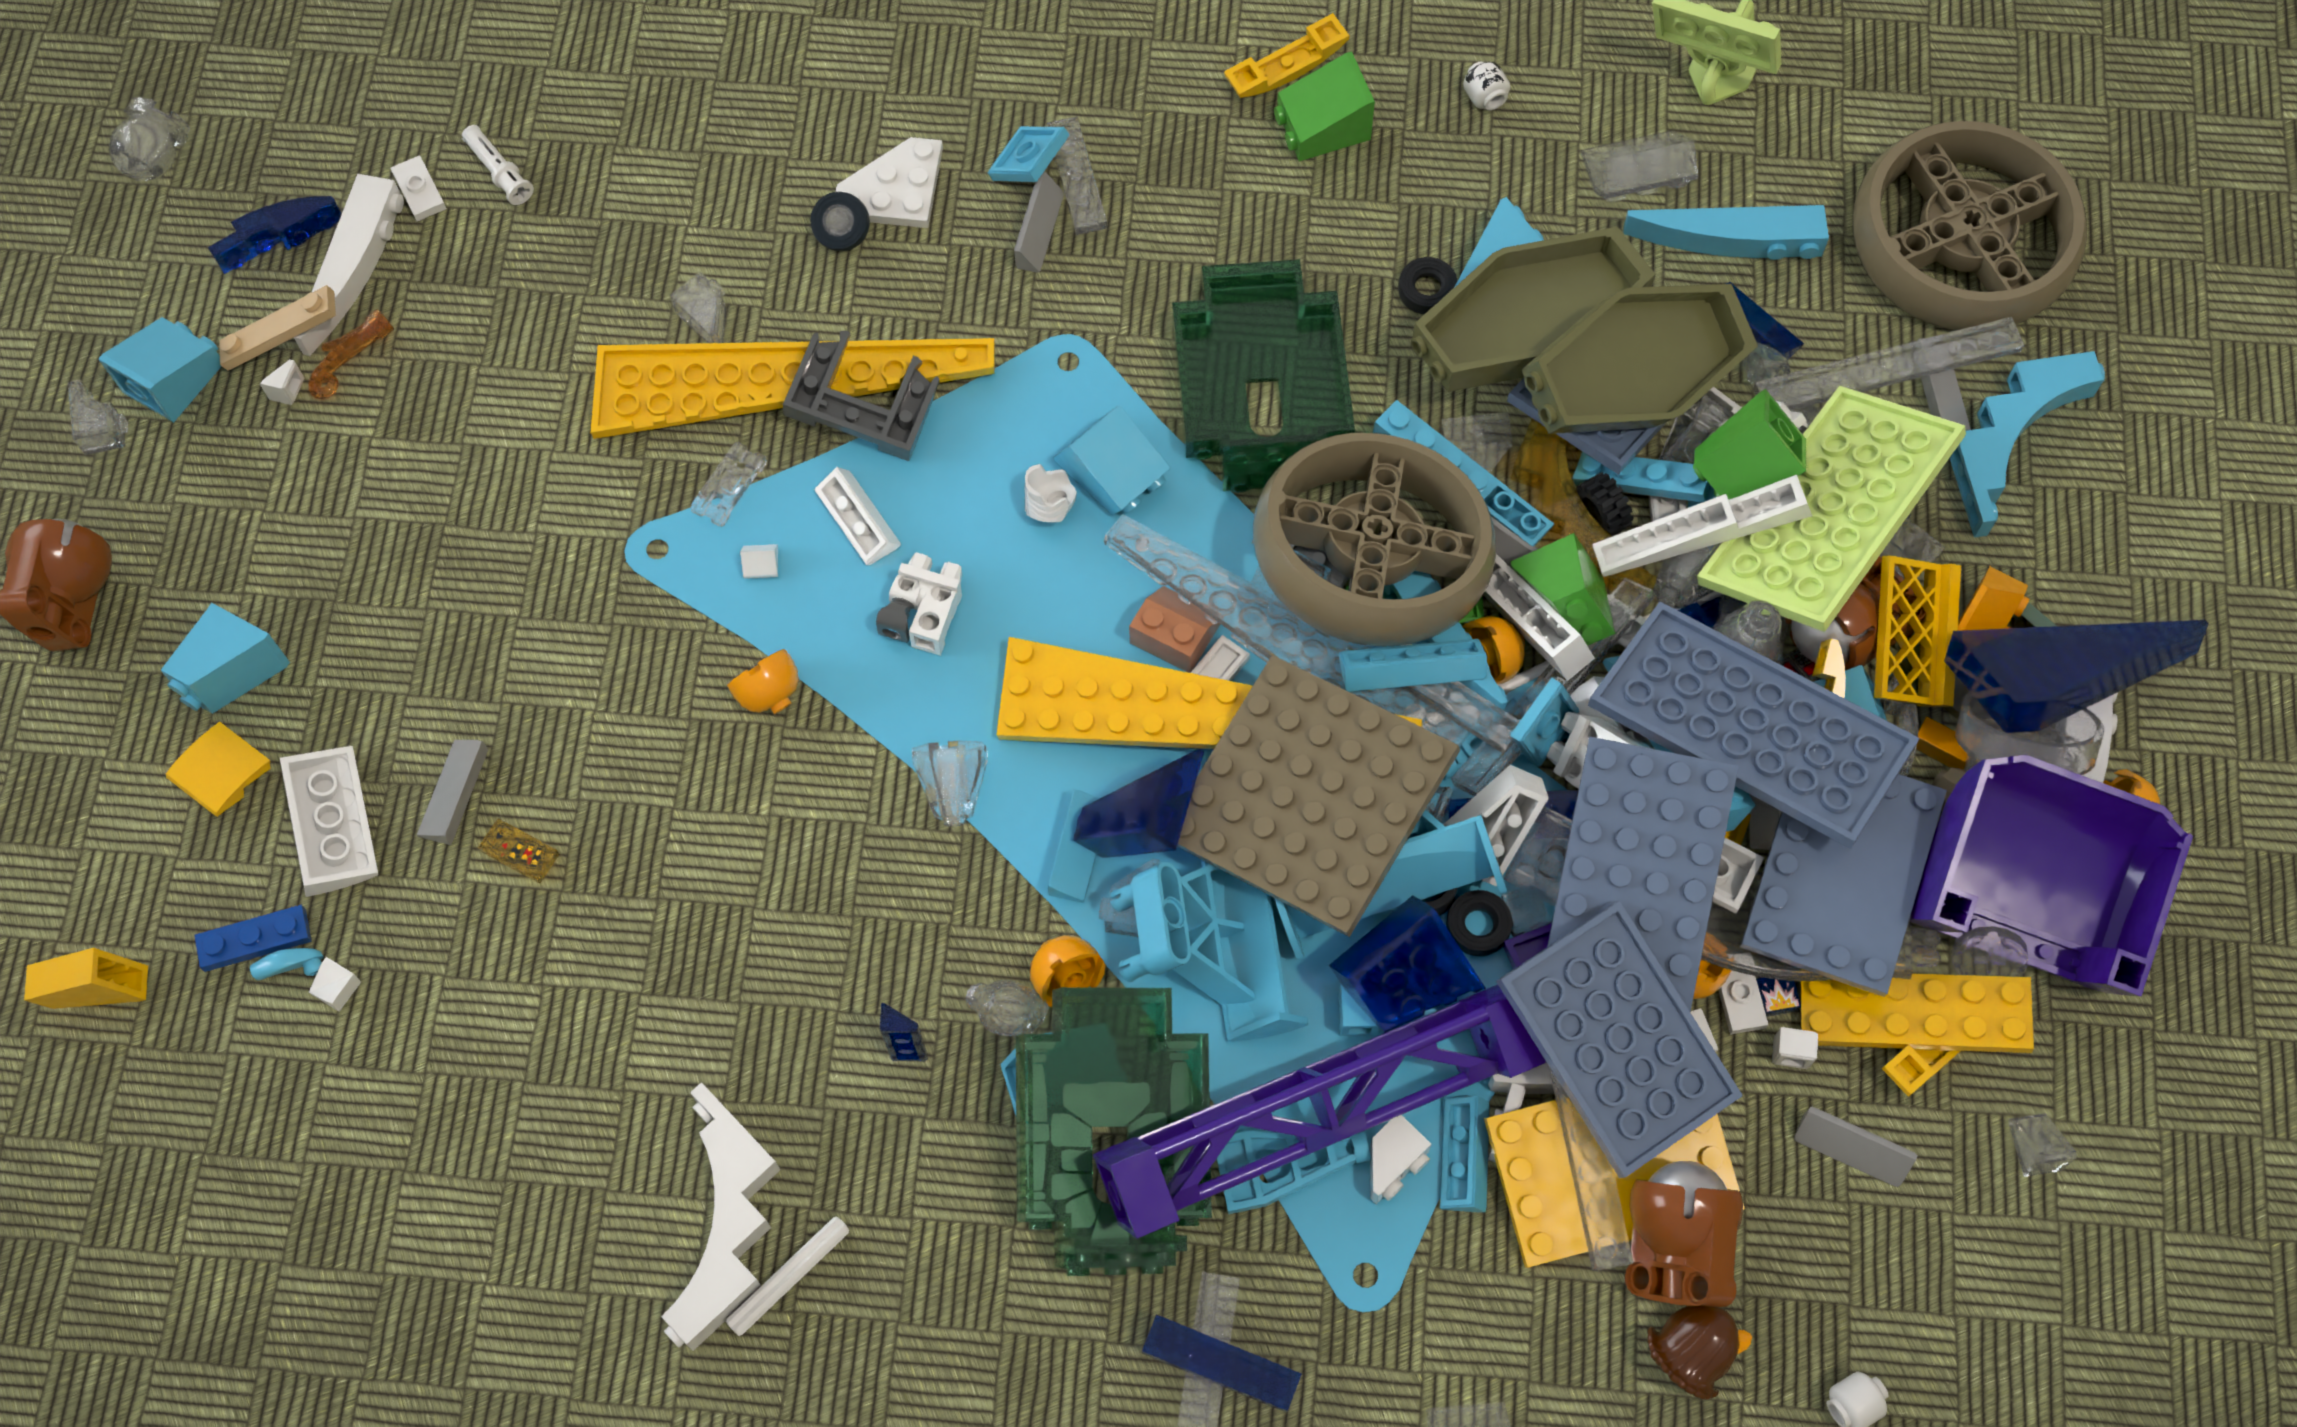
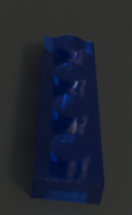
(1221, 1363)

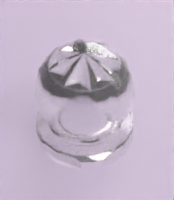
(147, 140)

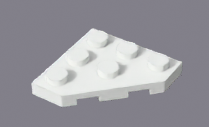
(899, 183)

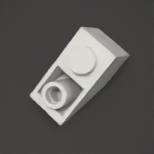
(1394, 1154)

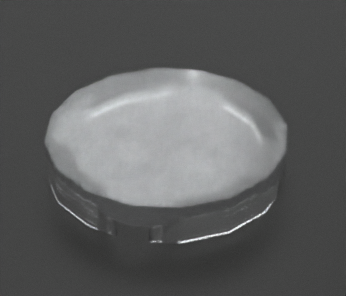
(1989, 953)

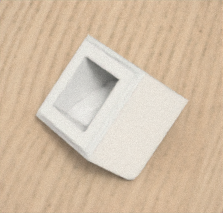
(283, 383)
(334, 984)
(1795, 1048)

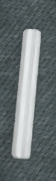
(787, 1276)

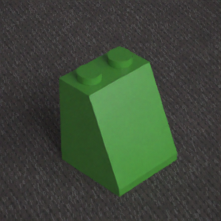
(1326, 109)
(1751, 449)
(1570, 585)

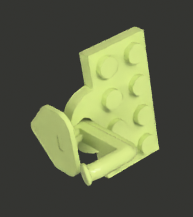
(1722, 44)

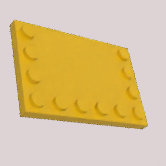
(1541, 1186)

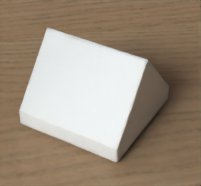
(759, 561)

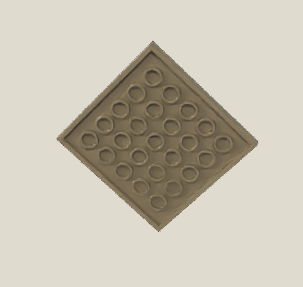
(1313, 794)

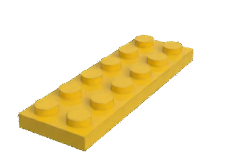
(1923, 1013)

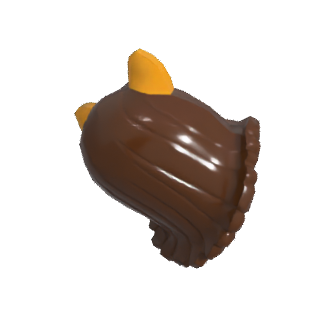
(1697, 1348)

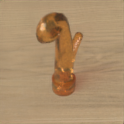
(343, 350)

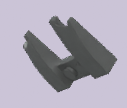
(814, 401)

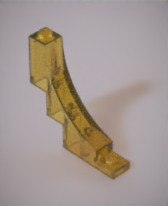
(1544, 466)

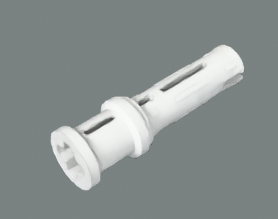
(504, 173)

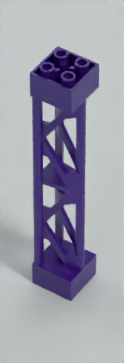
(1132, 1168)

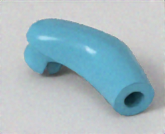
(287, 960)

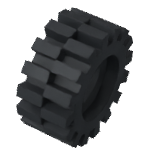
(1606, 503)

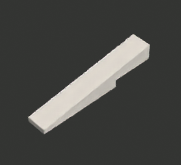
(1704, 526)

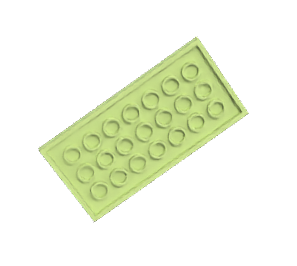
(1861, 482)

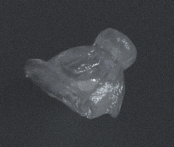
(1007, 1007)

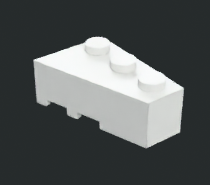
(1508, 811)

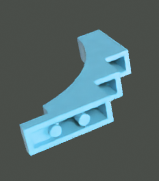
(1984, 452)

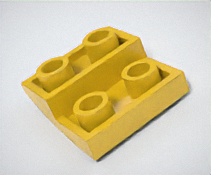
(218, 769)

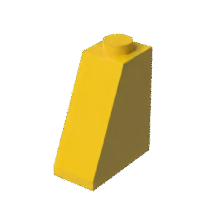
(85, 980)

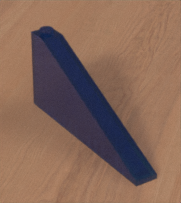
(2053, 672)

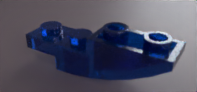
(283, 222)

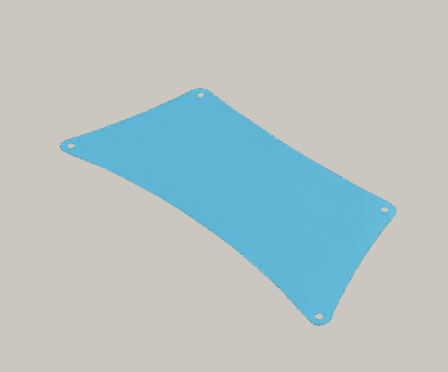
(1068, 590)

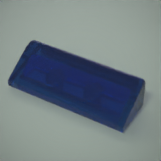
(1766, 328)
(901, 1036)

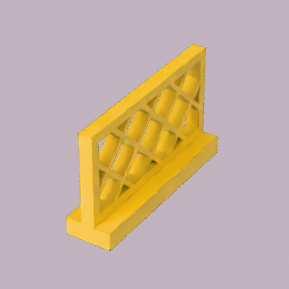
(1941, 603)

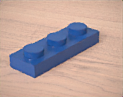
(252, 938)

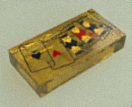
(518, 850)

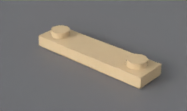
(277, 328)

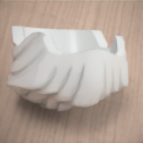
(1048, 494)

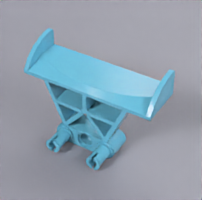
(1428, 864)
(1216, 938)

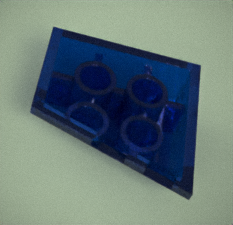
(1143, 814)
(1405, 967)

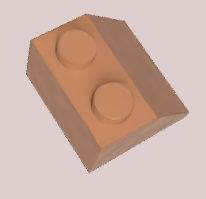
(1172, 629)

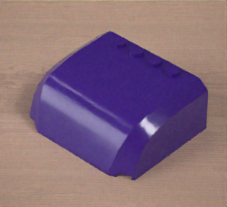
(2060, 865)

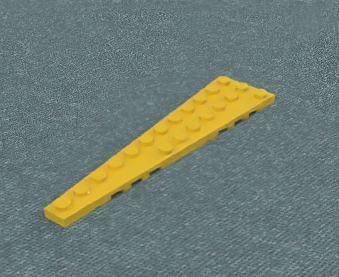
(698, 382)
(1112, 701)

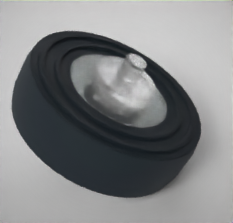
(840, 221)

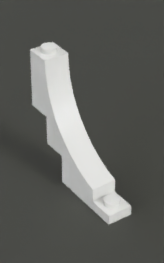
(721, 1280)

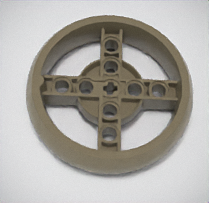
(1974, 224)
(1374, 539)

